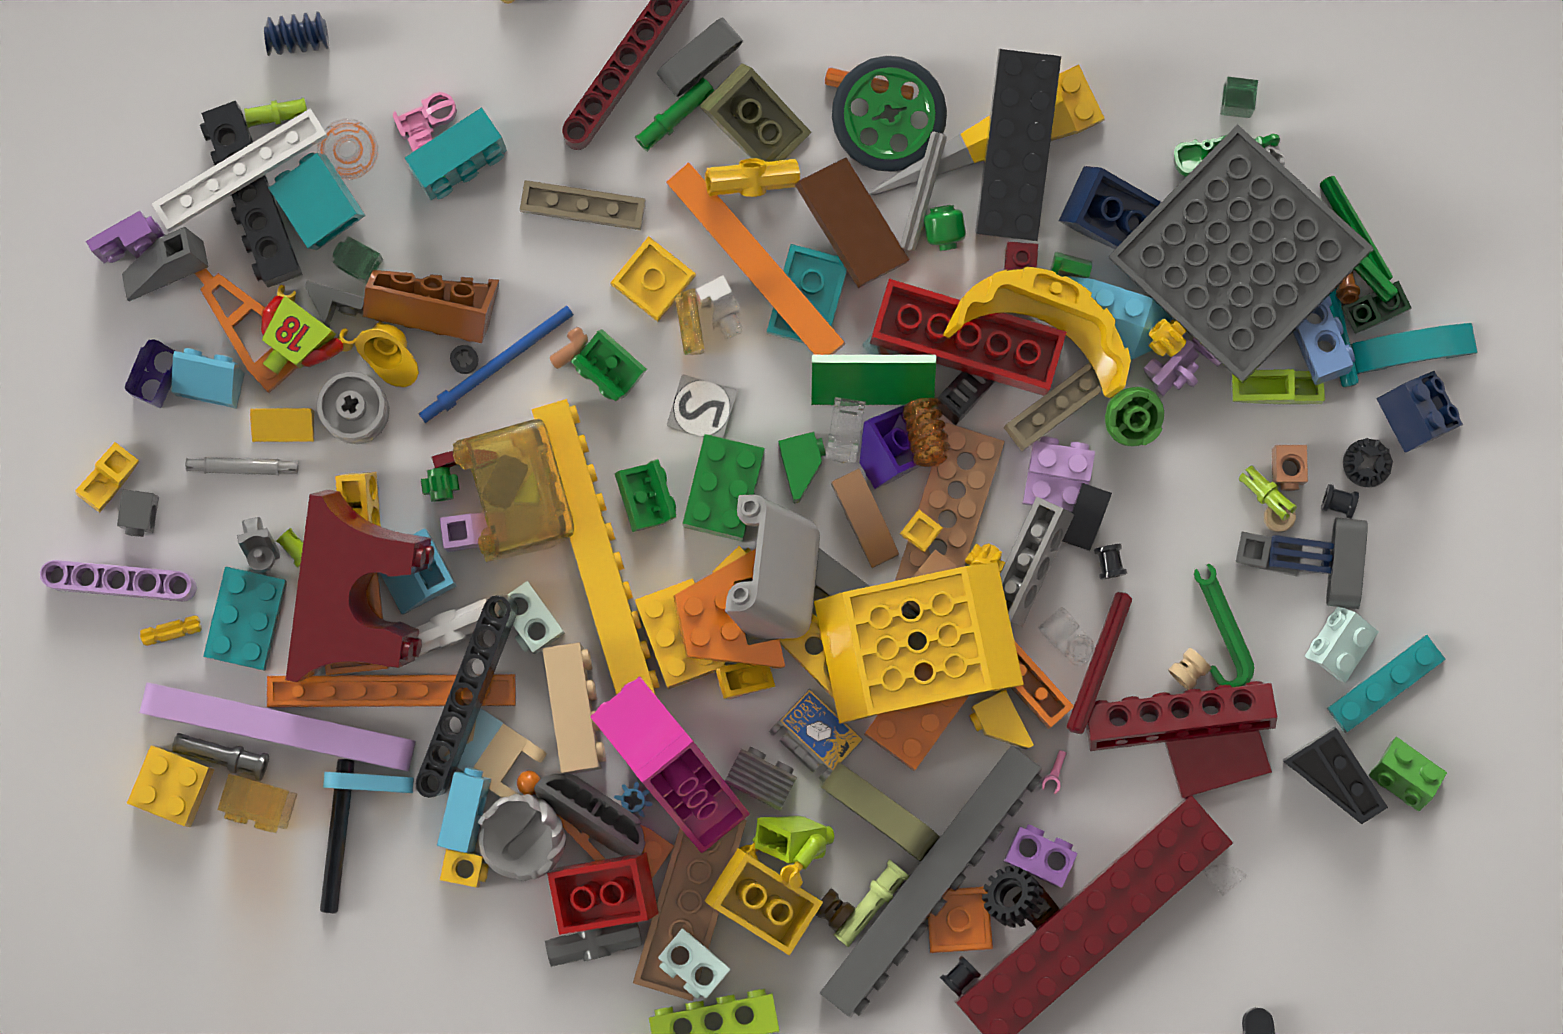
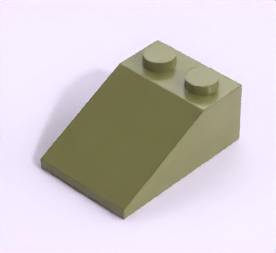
(755, 116)

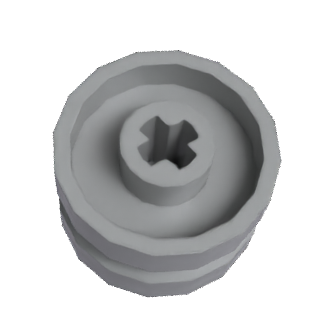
(343, 392)

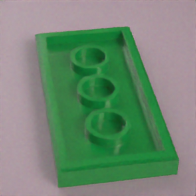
(872, 378)

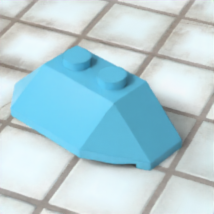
(1133, 313)

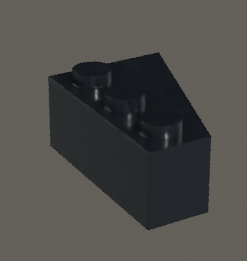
(1338, 774)

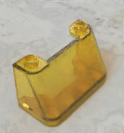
(517, 489)

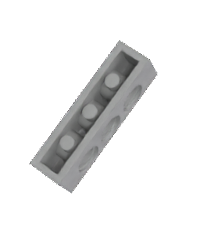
(1033, 556)

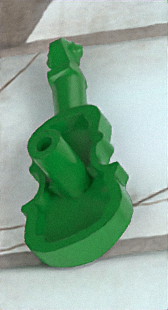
(1190, 154)

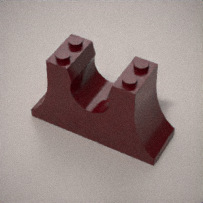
(331, 599)

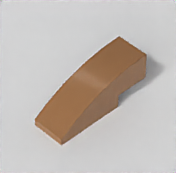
(865, 518)

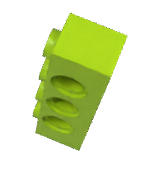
(762, 1004)

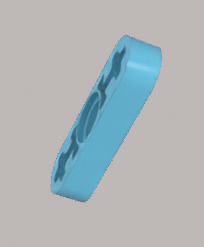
(368, 782)

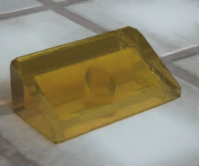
(689, 322)

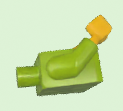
(792, 841)

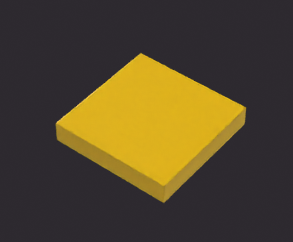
(653, 279)

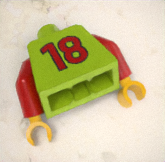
(298, 335)

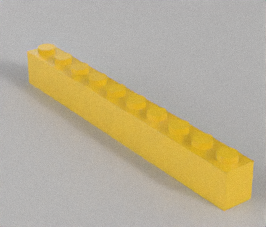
(594, 553)

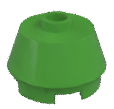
(1134, 416)

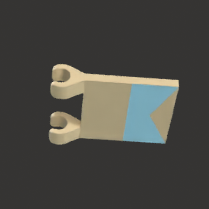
(494, 750)

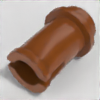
(1348, 291)

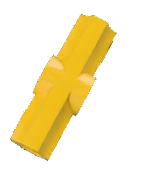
(752, 177)

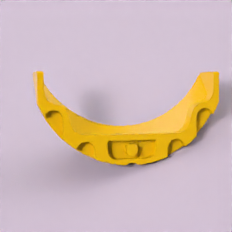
(1059, 303)

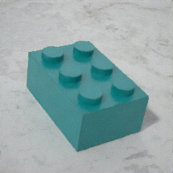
(456, 154)

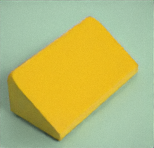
(282, 424)

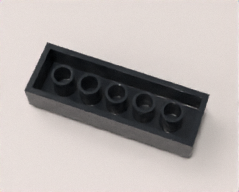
(1018, 144)

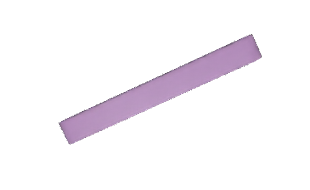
(277, 726)

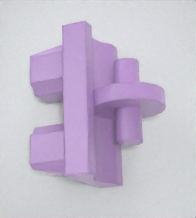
(1176, 371)

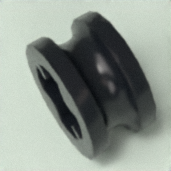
(472, 355)

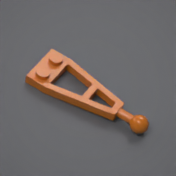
(261, 373)
(655, 846)

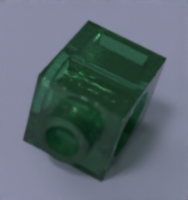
(1239, 97)
(356, 259)

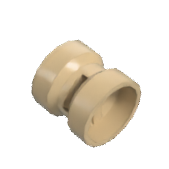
(1189, 669)

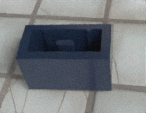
(1419, 411)

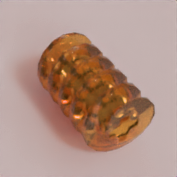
(925, 431)

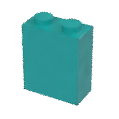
(316, 200)

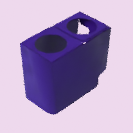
(139, 376)

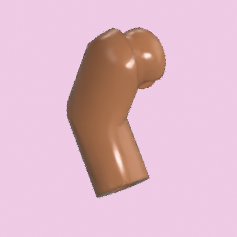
(567, 353)

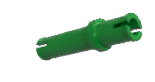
(665, 122)

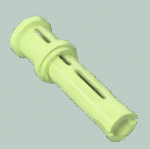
(880, 891)

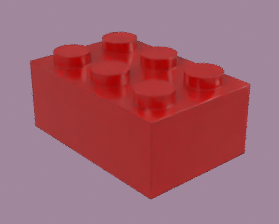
(602, 893)

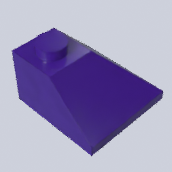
(886, 448)

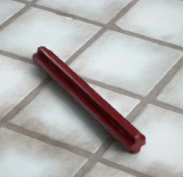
(1099, 663)

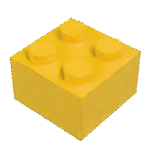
(170, 786)

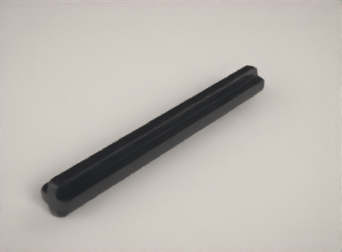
(336, 842)

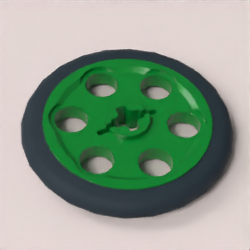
(858, 86)

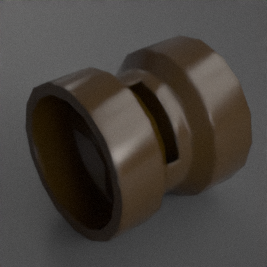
(830, 902)

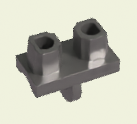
(258, 545)

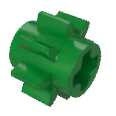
(440, 484)

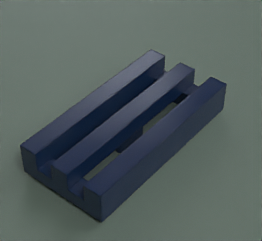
(1325, 557)

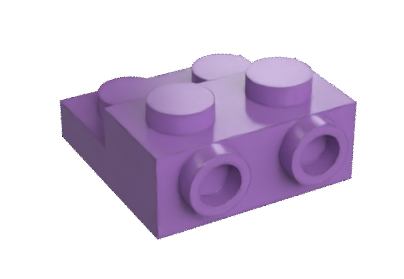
(131, 234)

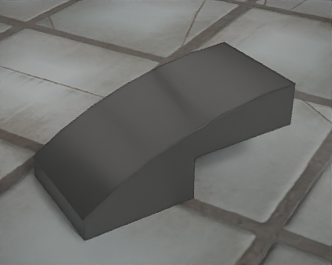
(1255, 552)

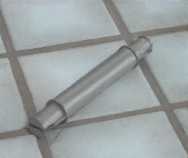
(242, 466)

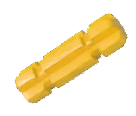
(170, 630)

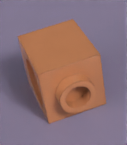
(1295, 454)

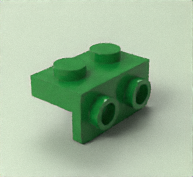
(608, 366)
(646, 495)

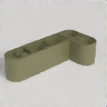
(880, 811)

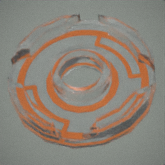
(366, 147)

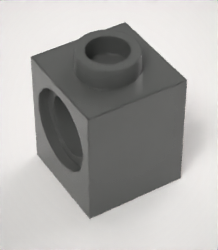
(137, 512)

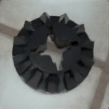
(1353, 459)

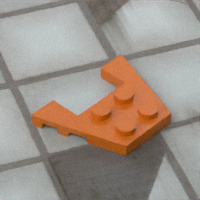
(710, 631)

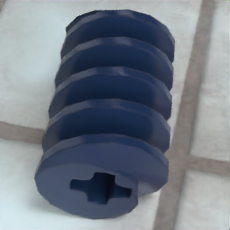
(295, 33)

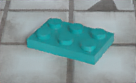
(818, 278)
(245, 618)

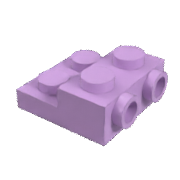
(1057, 472)

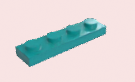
(1386, 683)

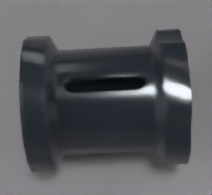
(1340, 501)
(1110, 561)
(960, 976)

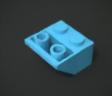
(206, 379)
(423, 586)

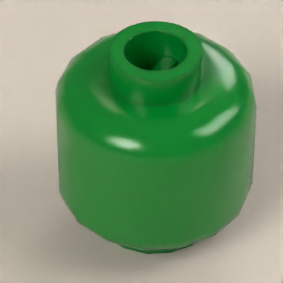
(945, 227)

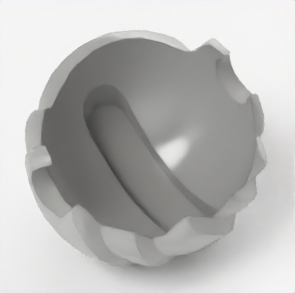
(521, 837)

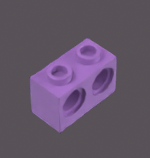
(1037, 863)

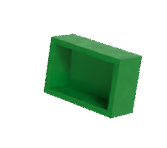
(721, 475)

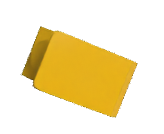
(743, 679)

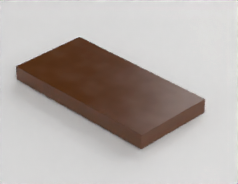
(852, 222)

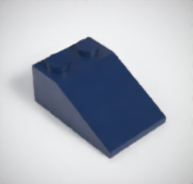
(1106, 207)

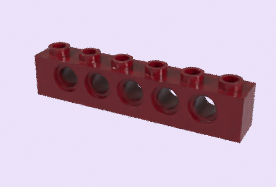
(1198, 724)

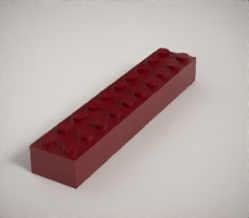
(1095, 920)

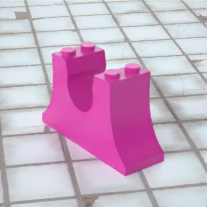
(669, 764)

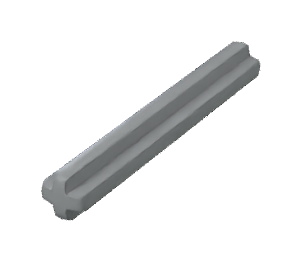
(923, 191)

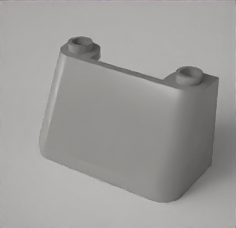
(784, 573)

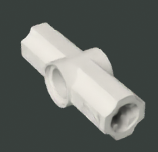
(449, 627)

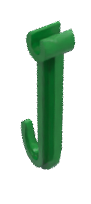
(1228, 629)

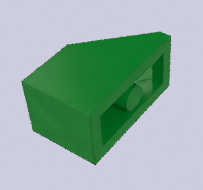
(801, 461)

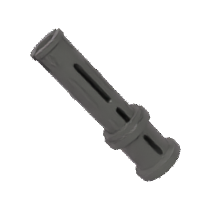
(234, 758)

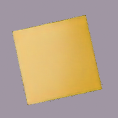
(921, 531)

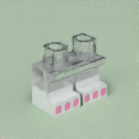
(724, 305)

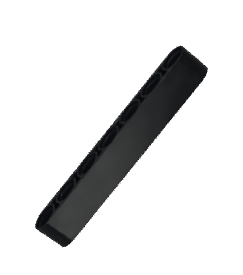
(455, 706)

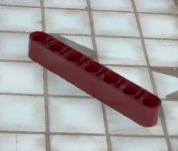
(623, 73)

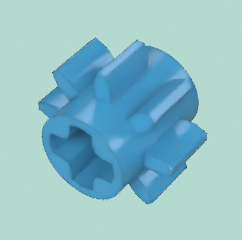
(641, 795)

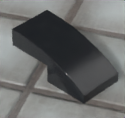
(1088, 515)

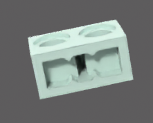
(536, 614)
(698, 957)

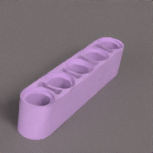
(103, 580)

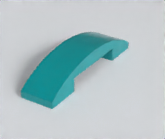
(1414, 347)

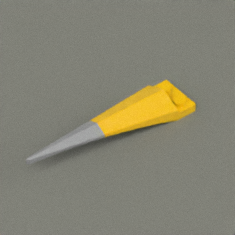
(1074, 112)

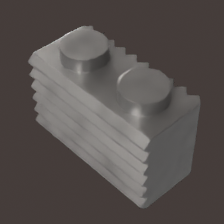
(760, 778)

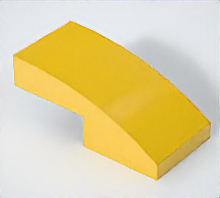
(107, 477)

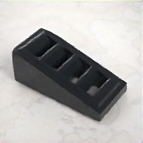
(952, 412)

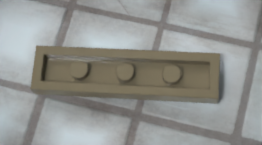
(582, 205)
(1054, 407)

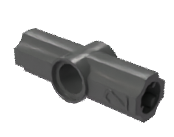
(592, 943)

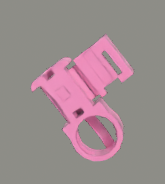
(417, 121)

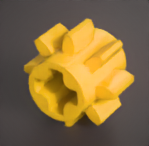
(1167, 337)
(985, 554)

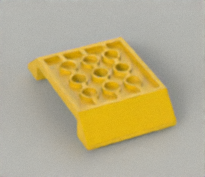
(965, 634)

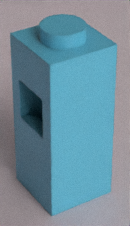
(464, 810)

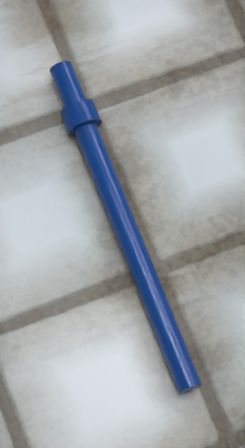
(447, 400)

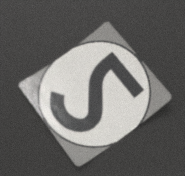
(701, 407)

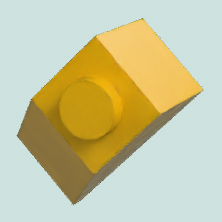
(1000, 720)

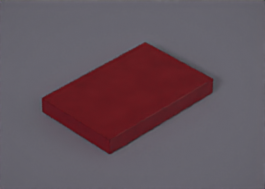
(1216, 761)

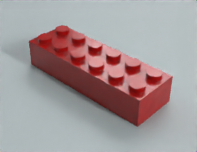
(989, 346)

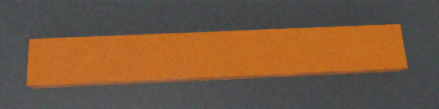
(755, 262)
(381, 691)

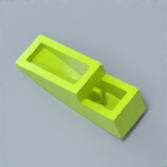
(1278, 387)

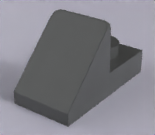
(327, 299)

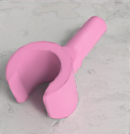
(1055, 772)

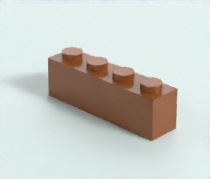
(431, 303)

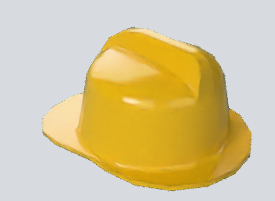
(387, 353)

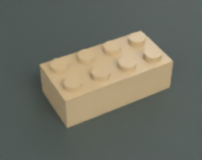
(572, 706)

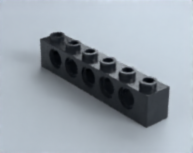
(284, 264)

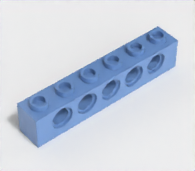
(1321, 364)

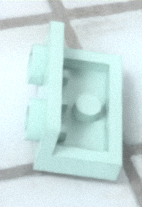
(1342, 643)

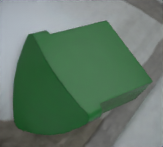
(1071, 264)

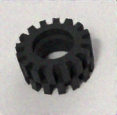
(1023, 908)

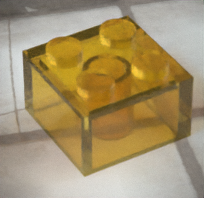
(258, 802)

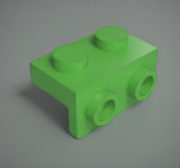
(1408, 774)

